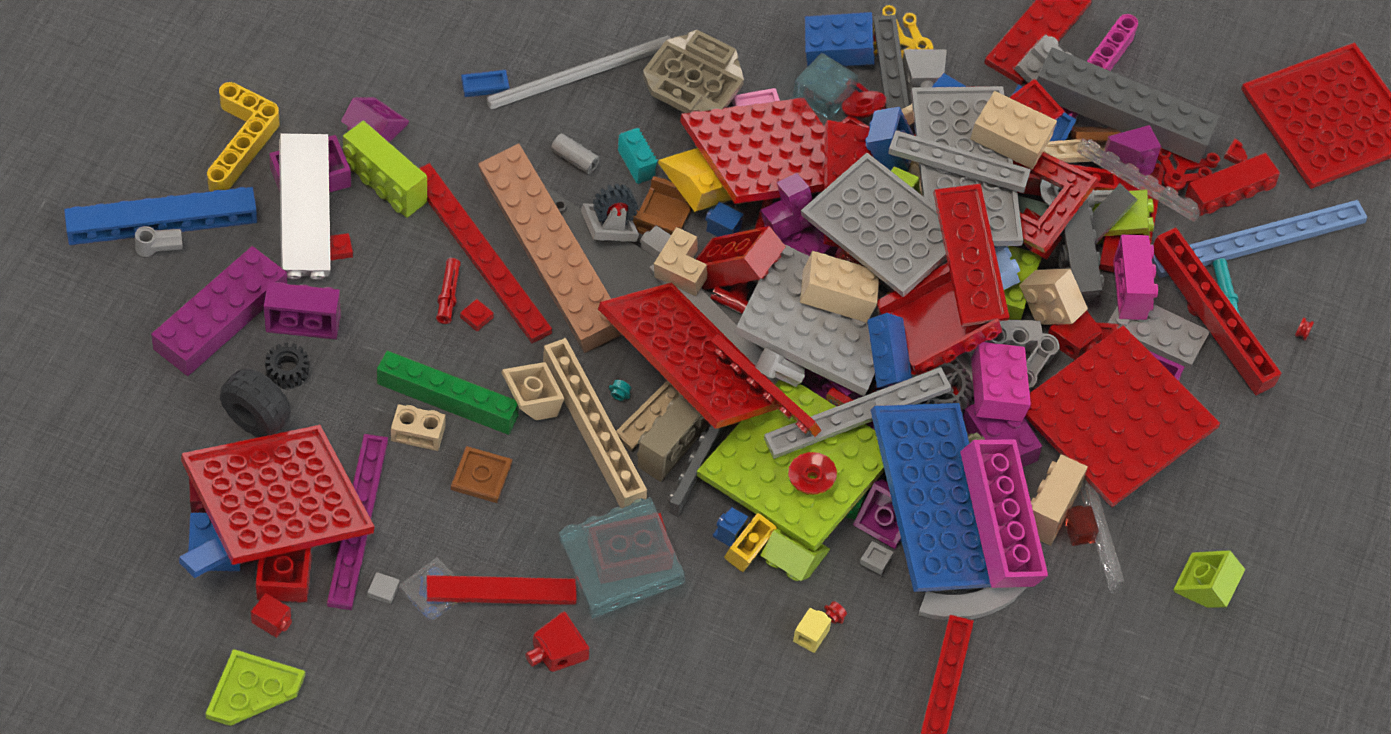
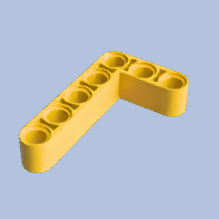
(261, 123)

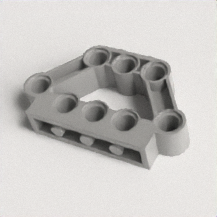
(1029, 336)

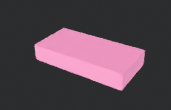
(763, 96)

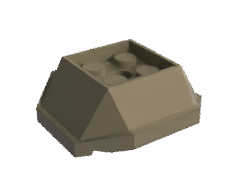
(694, 73)

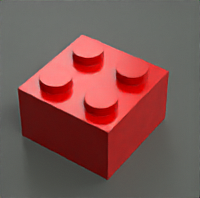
(285, 576)

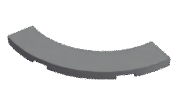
(968, 605)

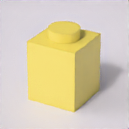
(812, 630)

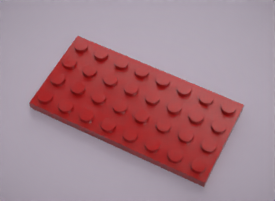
(679, 345)

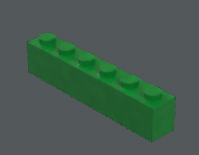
(447, 392)

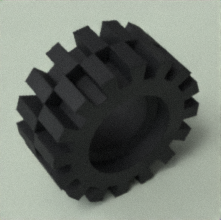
(287, 354)

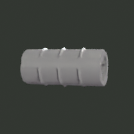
(575, 153)

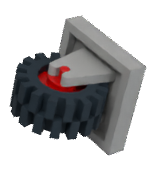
(612, 214)

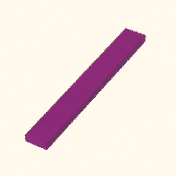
(352, 550)

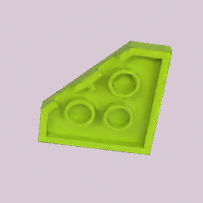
(251, 687)

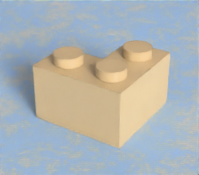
(677, 263)

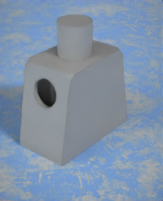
(923, 66)

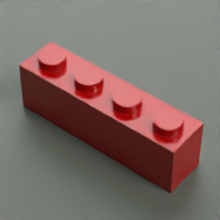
(1233, 184)

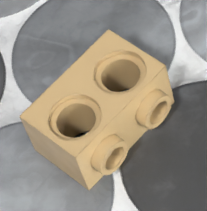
(417, 432)

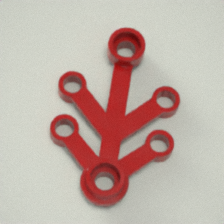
(1176, 178)

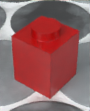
(271, 615)

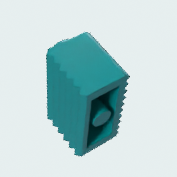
(637, 155)

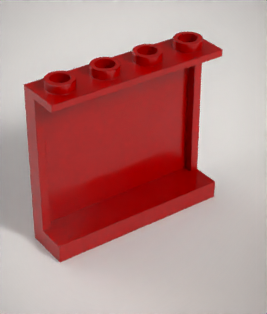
(934, 323)

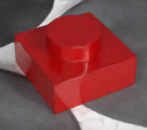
(340, 247)
(476, 315)

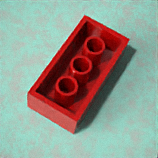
(740, 257)

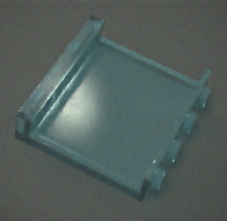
(622, 557)

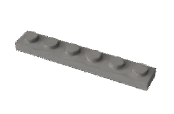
(959, 161)

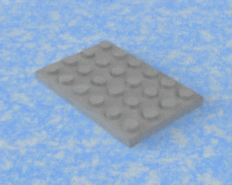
(880, 224)

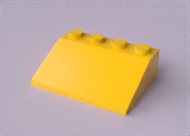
(694, 179)

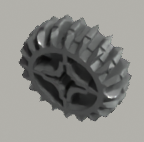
(958, 378)

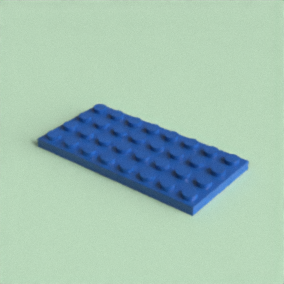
(931, 494)

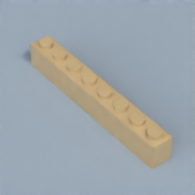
(594, 423)

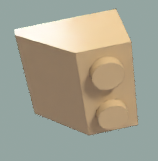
(534, 390)

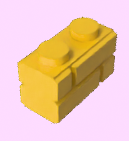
(750, 542)

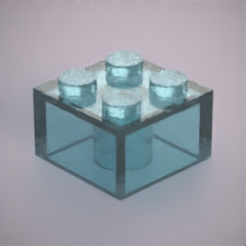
(825, 85)

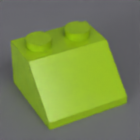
(792, 556)
(1210, 578)

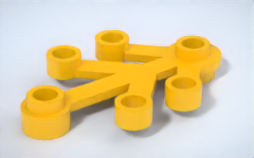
(916, 39)

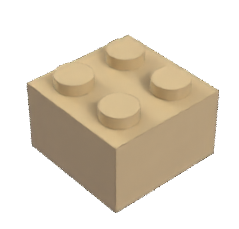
(1053, 296)

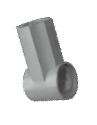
(149, 241)
(777, 366)

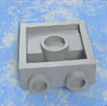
(1034, 60)

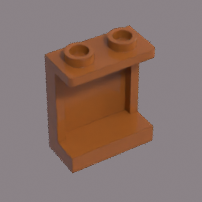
(662, 208)

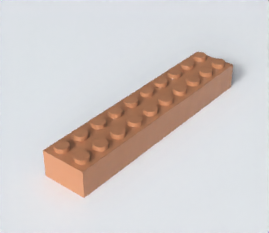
(549, 245)

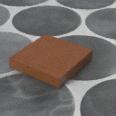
(1092, 133)
(481, 474)

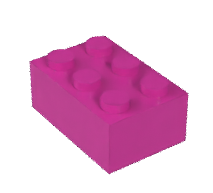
(1135, 277)
(1000, 381)

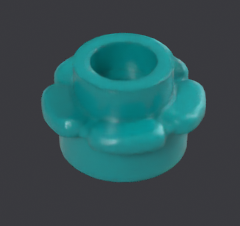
(620, 390)

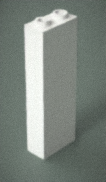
(304, 205)

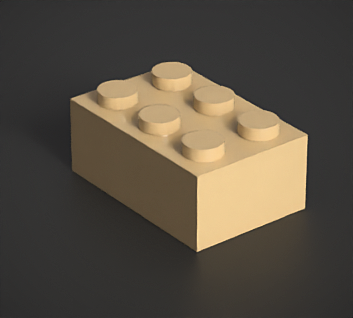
(1013, 130)
(839, 286)
(1056, 496)

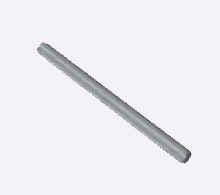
(575, 73)

